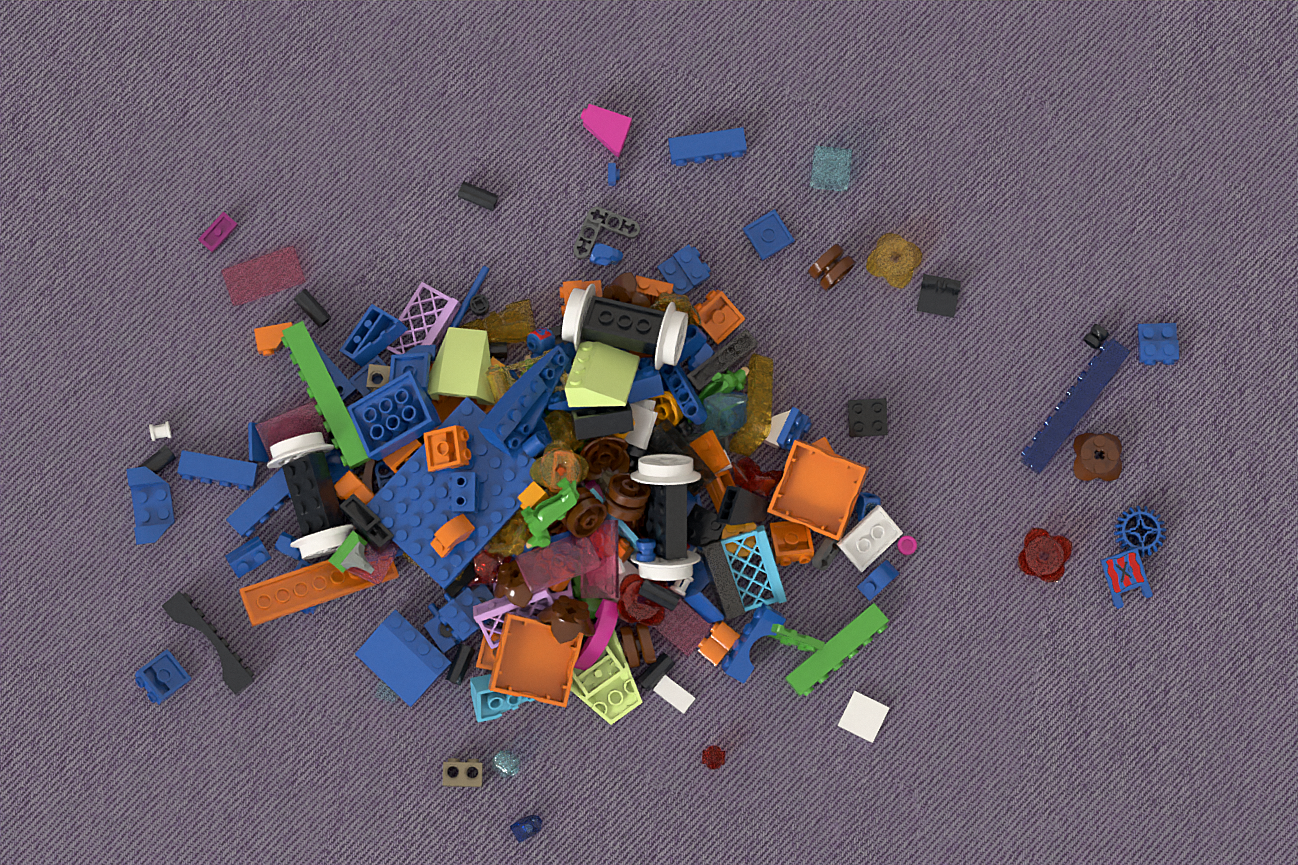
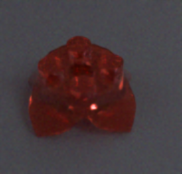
(751, 478)
(1058, 549)
(487, 567)
(628, 608)

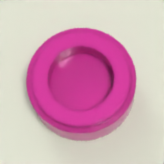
(907, 545)

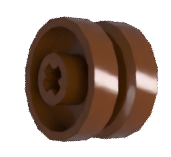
(832, 268)
(626, 498)
(585, 515)
(637, 644)

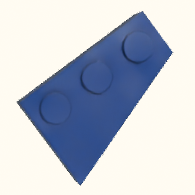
(372, 336)

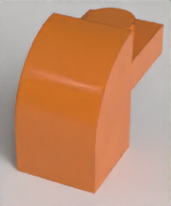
(450, 534)

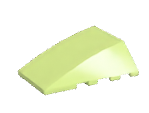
(462, 366)
(608, 684)

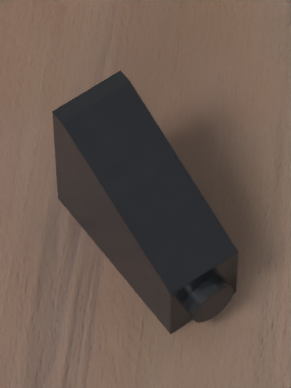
(741, 507)

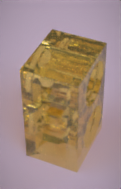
(561, 429)

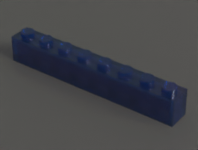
(1075, 406)

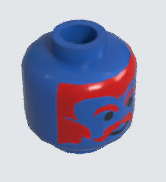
(540, 340)

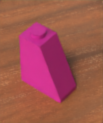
(607, 127)

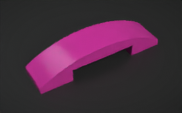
(604, 627)

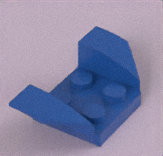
(417, 361)
(151, 504)

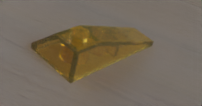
(507, 325)

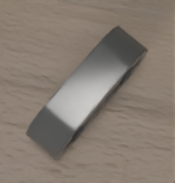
(825, 554)

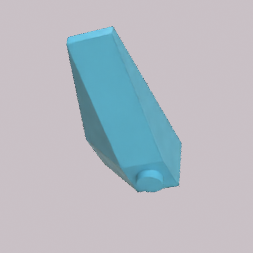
(491, 704)

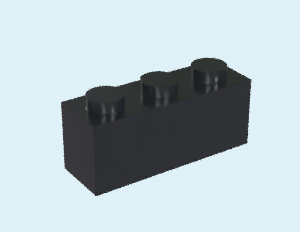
(601, 421)

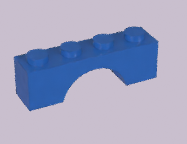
(738, 662)

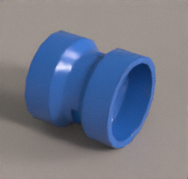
(645, 548)

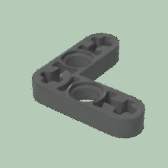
(597, 224)

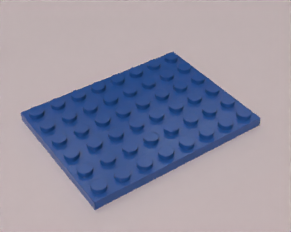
(416, 500)

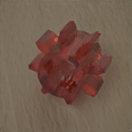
(713, 757)

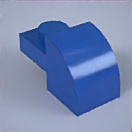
(878, 580)

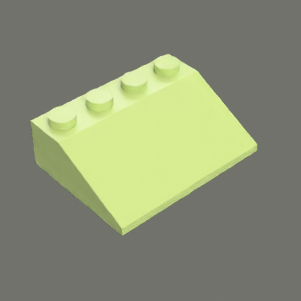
(600, 376)

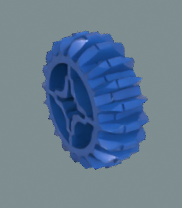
(1139, 522)

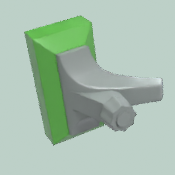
(351, 554)

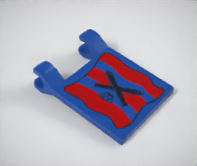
(1123, 573)

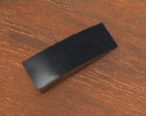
(367, 523)

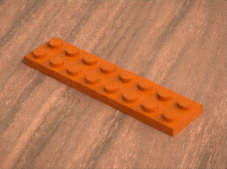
(302, 590)

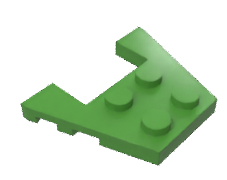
(791, 637)

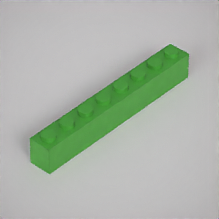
(326, 395)

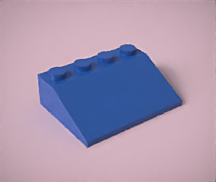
(393, 416)
(403, 658)

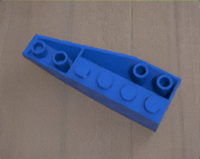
(645, 386)
(523, 404)

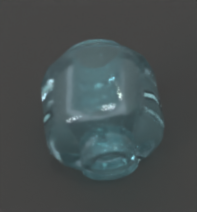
(506, 763)

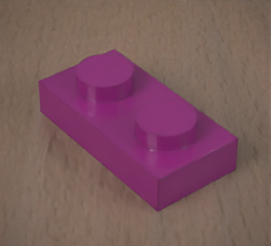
(218, 232)

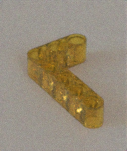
(758, 407)

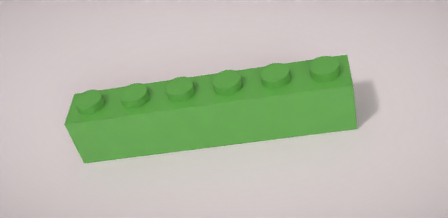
(837, 649)

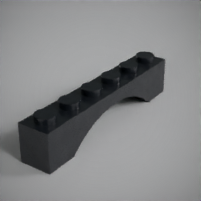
(234, 674)

